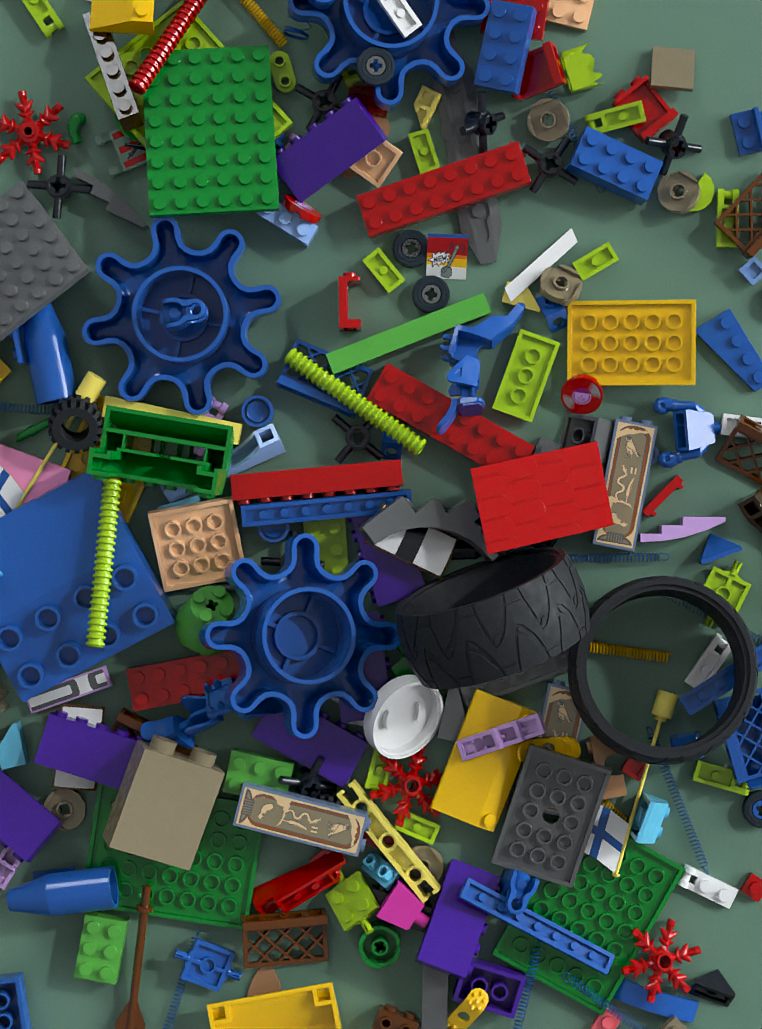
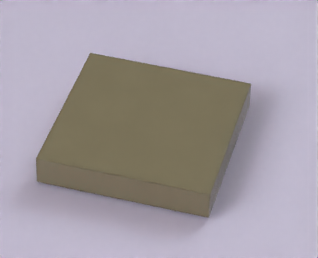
(672, 69)

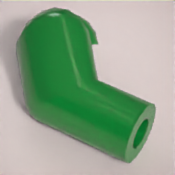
(74, 125)

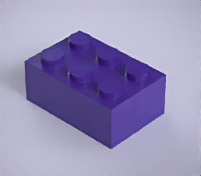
(499, 982)

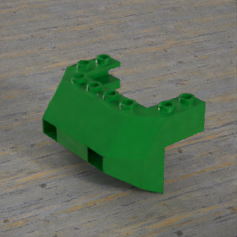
(170, 454)

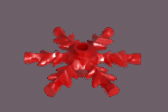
(37, 133)
(401, 787)
(666, 962)

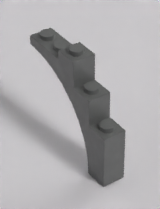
(400, 516)

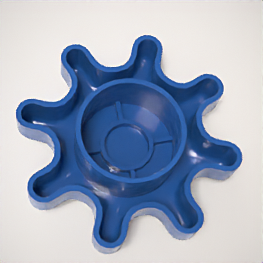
(364, 24)
(202, 349)
(300, 636)

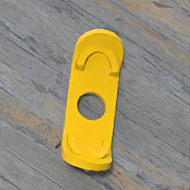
(561, 744)
(472, 1005)

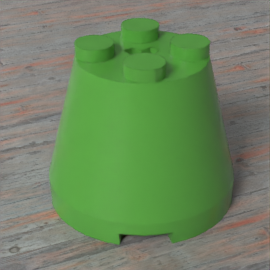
(204, 606)

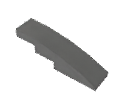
(116, 204)

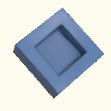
(751, 271)

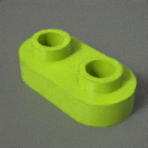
(282, 71)

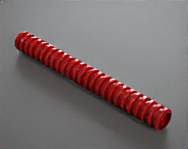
(165, 45)

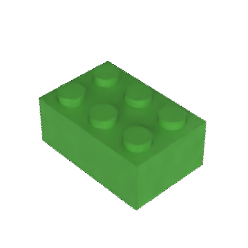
(255, 768)
(101, 947)

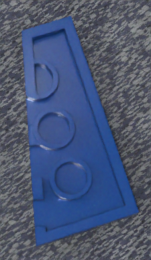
(731, 344)

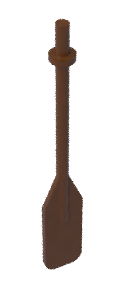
(131, 1015)

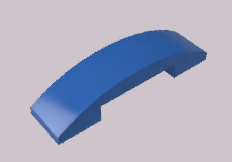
(665, 1004)

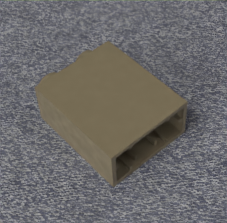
(164, 802)

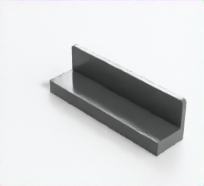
(434, 999)

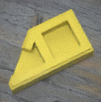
(426, 105)
(525, 297)

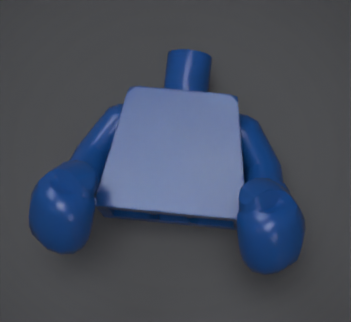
(692, 429)

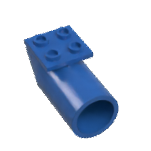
(45, 349)
(66, 892)

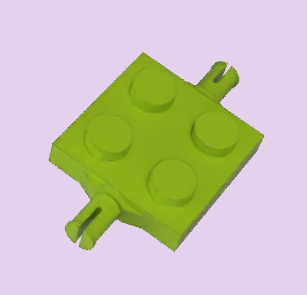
(727, 585)
(353, 902)

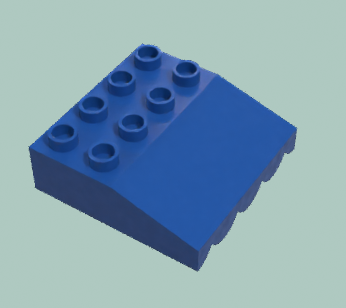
(48, 585)

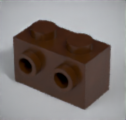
(390, 1018)

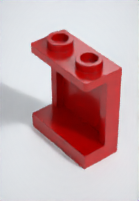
(541, 72)
(655, 108)
(344, 323)

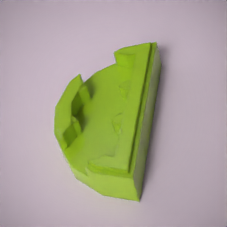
(706, 194)

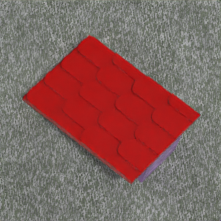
(541, 497)

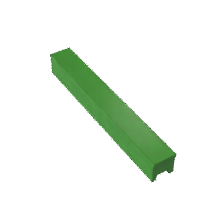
(408, 334)

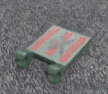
(129, 152)

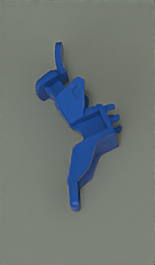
(466, 365)
(205, 714)

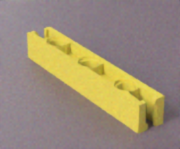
(123, 403)
(399, 853)

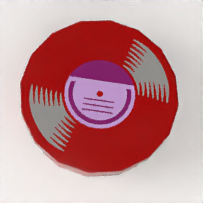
(304, 210)
(582, 394)

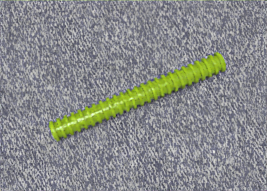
(355, 401)
(103, 563)

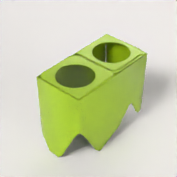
(579, 69)

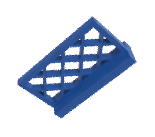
(316, 394)
(732, 744)

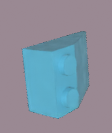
(648, 819)

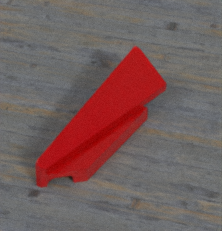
(298, 885)

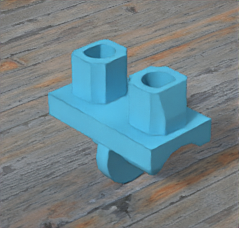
(380, 870)

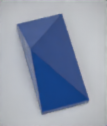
(717, 548)

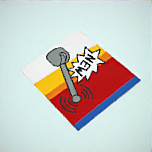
(447, 256)

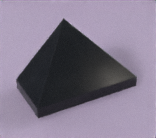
(713, 988)

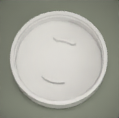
(403, 717)

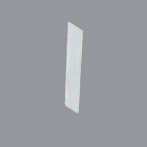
(536, 269)

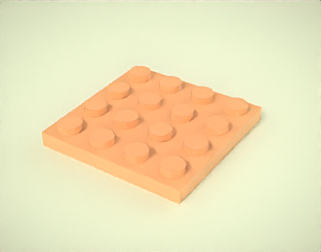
(195, 542)

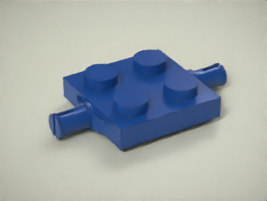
(207, 964)

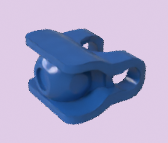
(179, 313)
(518, 888)

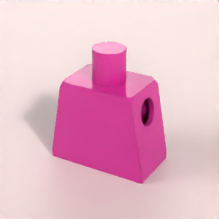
(402, 907)

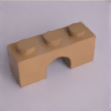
(600, 752)

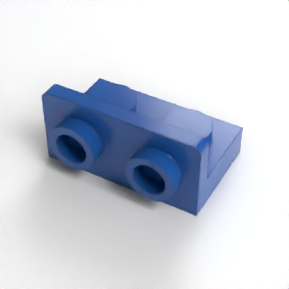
(747, 131)

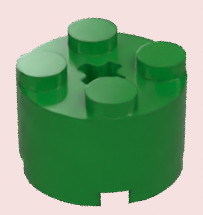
(384, 955)

